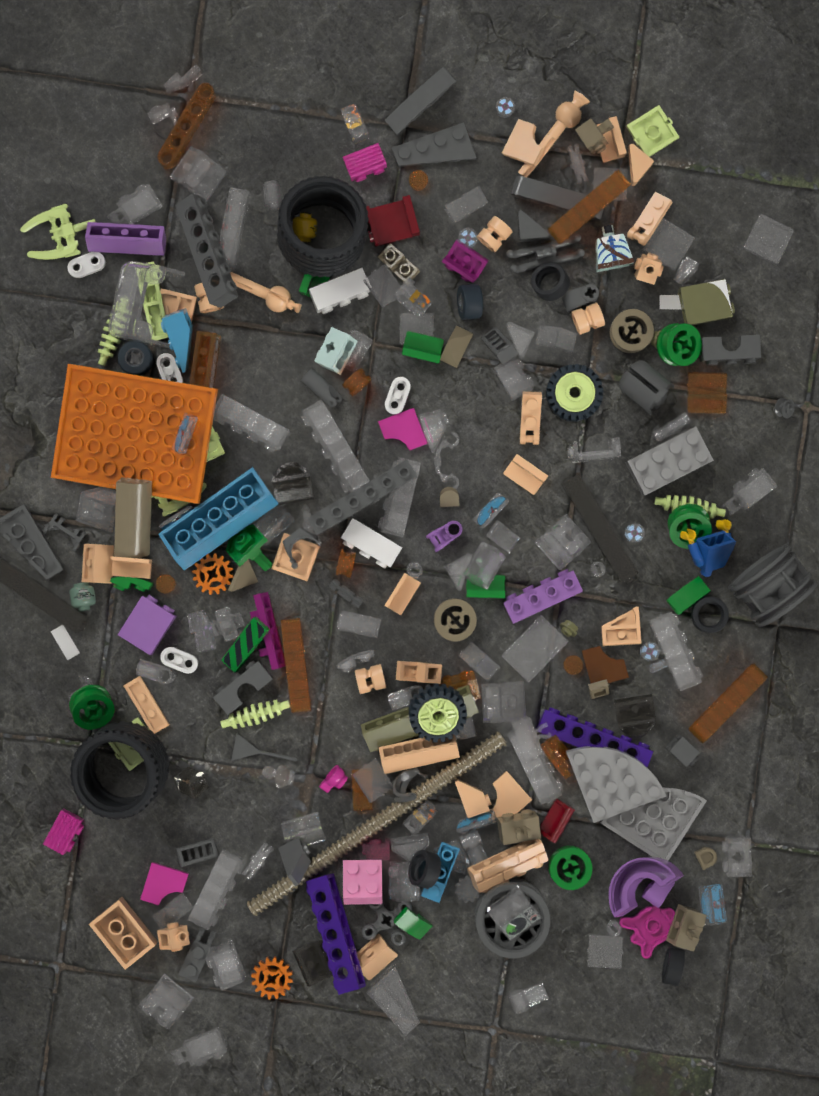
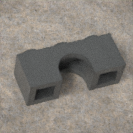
(713, 351)
(229, 697)

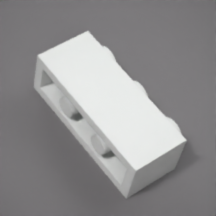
(339, 291)
(371, 543)

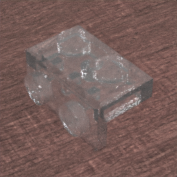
(400, 886)

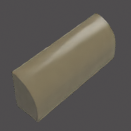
(132, 518)

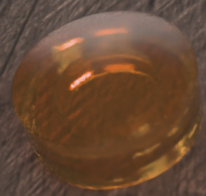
(418, 180)
(165, 583)
(573, 664)

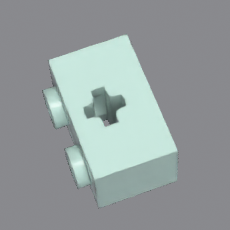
(335, 350)

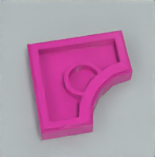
(405, 428)
(162, 881)

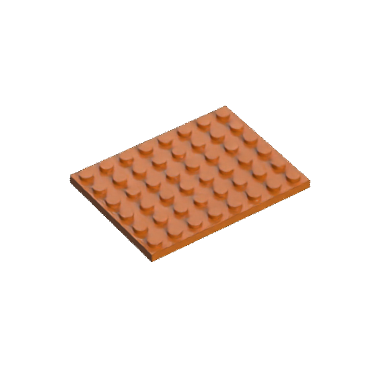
(127, 428)

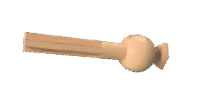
(567, 116)
(276, 298)

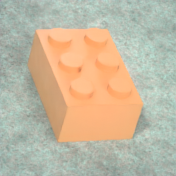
(123, 933)

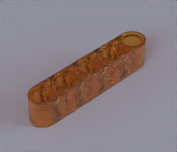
(186, 135)
(589, 207)
(295, 665)
(728, 703)

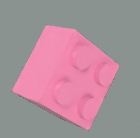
(362, 882)

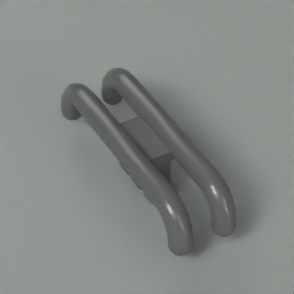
(544, 254)

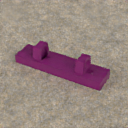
(272, 640)

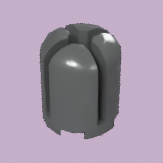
(645, 386)

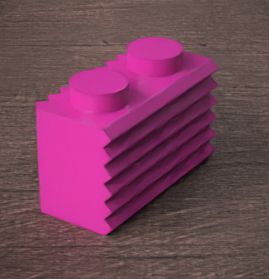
(365, 162)
(63, 832)

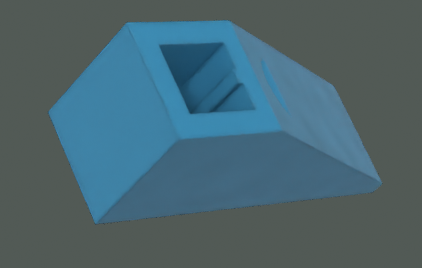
(179, 330)
(447, 856)

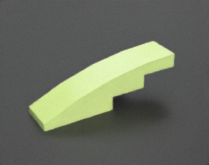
(154, 309)

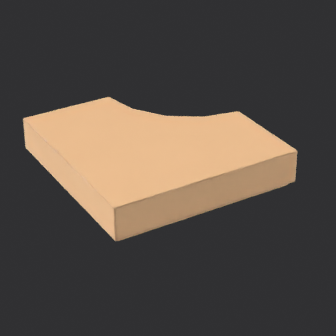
(522, 144)
(510, 795)

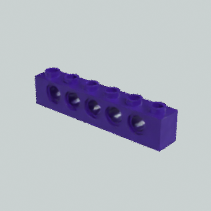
(550, 716)
(343, 941)

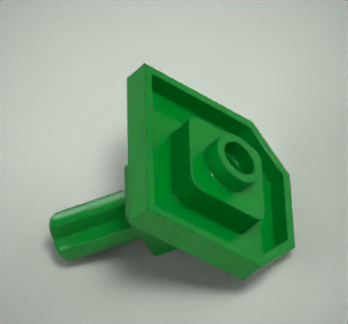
(247, 545)

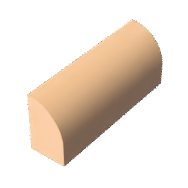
(417, 753)

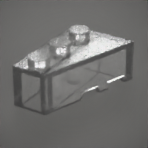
(393, 998)

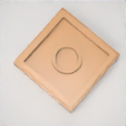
(304, 555)

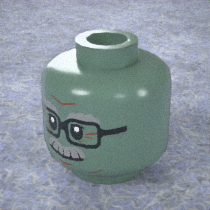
(82, 596)

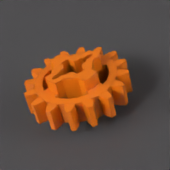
(217, 565)
(277, 984)

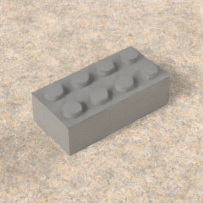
(669, 461)

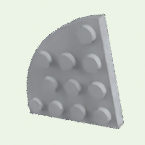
(612, 781)
(658, 824)

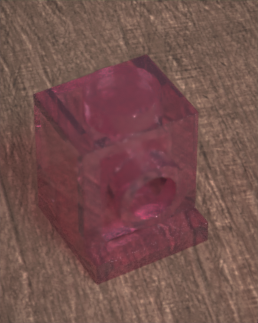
(377, 849)

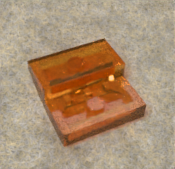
(706, 392)

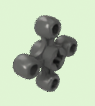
(378, 925)

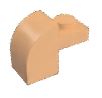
(419, 672)

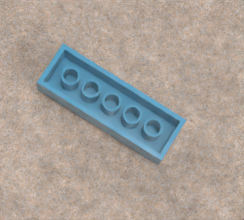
(218, 519)

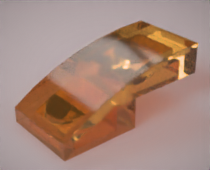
(360, 801)

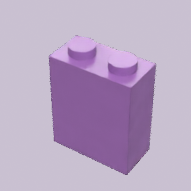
(147, 624)

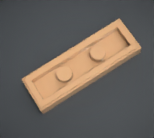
(146, 704)

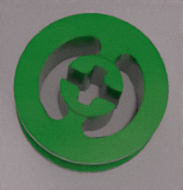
(672, 352)
(698, 519)
(88, 700)
(574, 882)

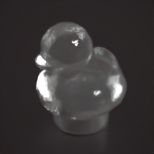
(281, 775)

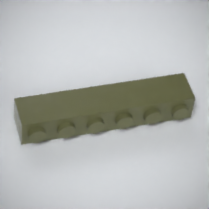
(397, 726)

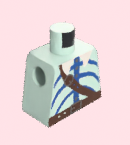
(612, 251)

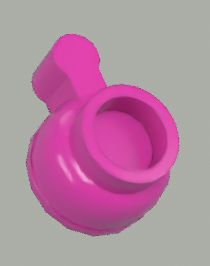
(335, 778)

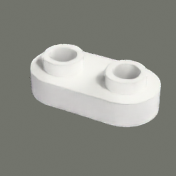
(86, 265)
(171, 371)
(396, 395)
(179, 660)

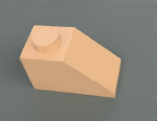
(473, 799)

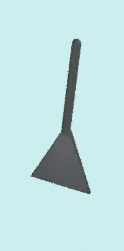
(243, 749)

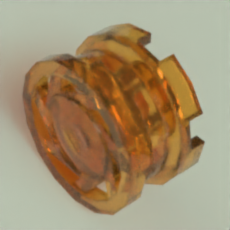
(356, 382)
(346, 563)

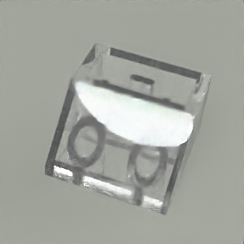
(198, 173)
(563, 542)
(166, 1002)

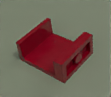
(392, 222)

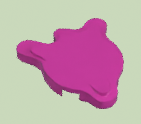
(649, 927)

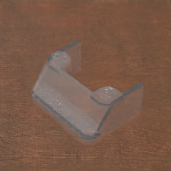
(129, 301)

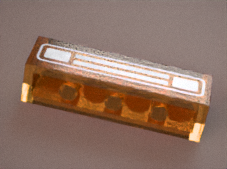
(205, 359)

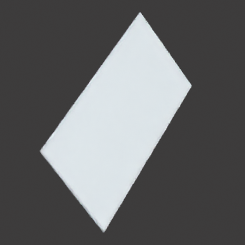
(669, 302)
(65, 642)

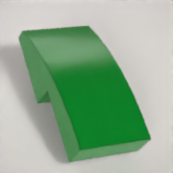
(126, 582)
(688, 595)
(412, 923)

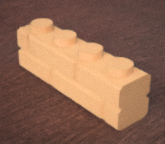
(507, 864)

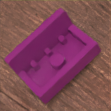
(465, 261)

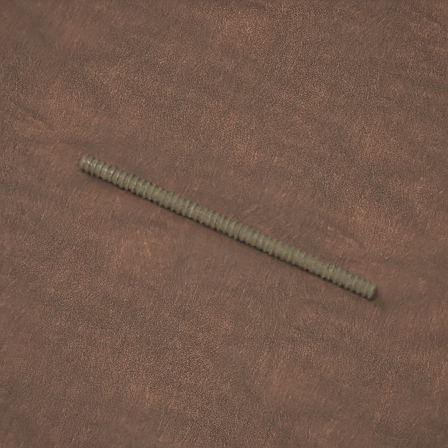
(378, 822)

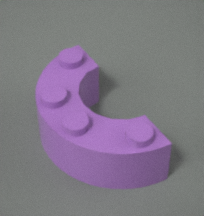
(630, 874)

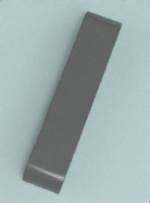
(547, 195)

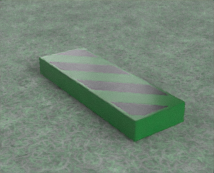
(245, 644)

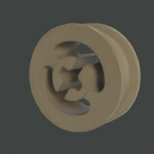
(643, 339)
(466, 610)

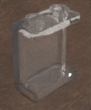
(613, 453)

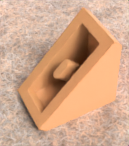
(638, 163)

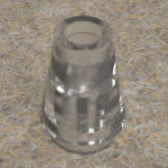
(686, 270)

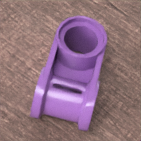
(443, 535)
(655, 894)

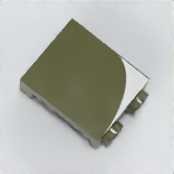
(706, 302)

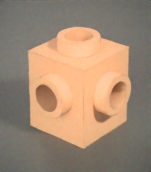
(647, 274)
(173, 937)

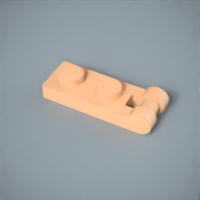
(650, 218)
(530, 417)

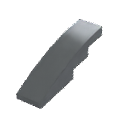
(420, 100)

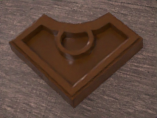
(602, 667)

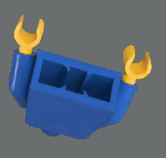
(711, 550)

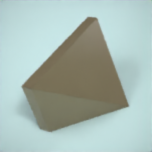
(456, 346)
(243, 577)

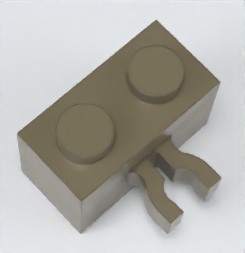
(593, 135)
(518, 827)
(686, 927)

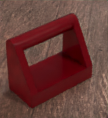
(556, 820)

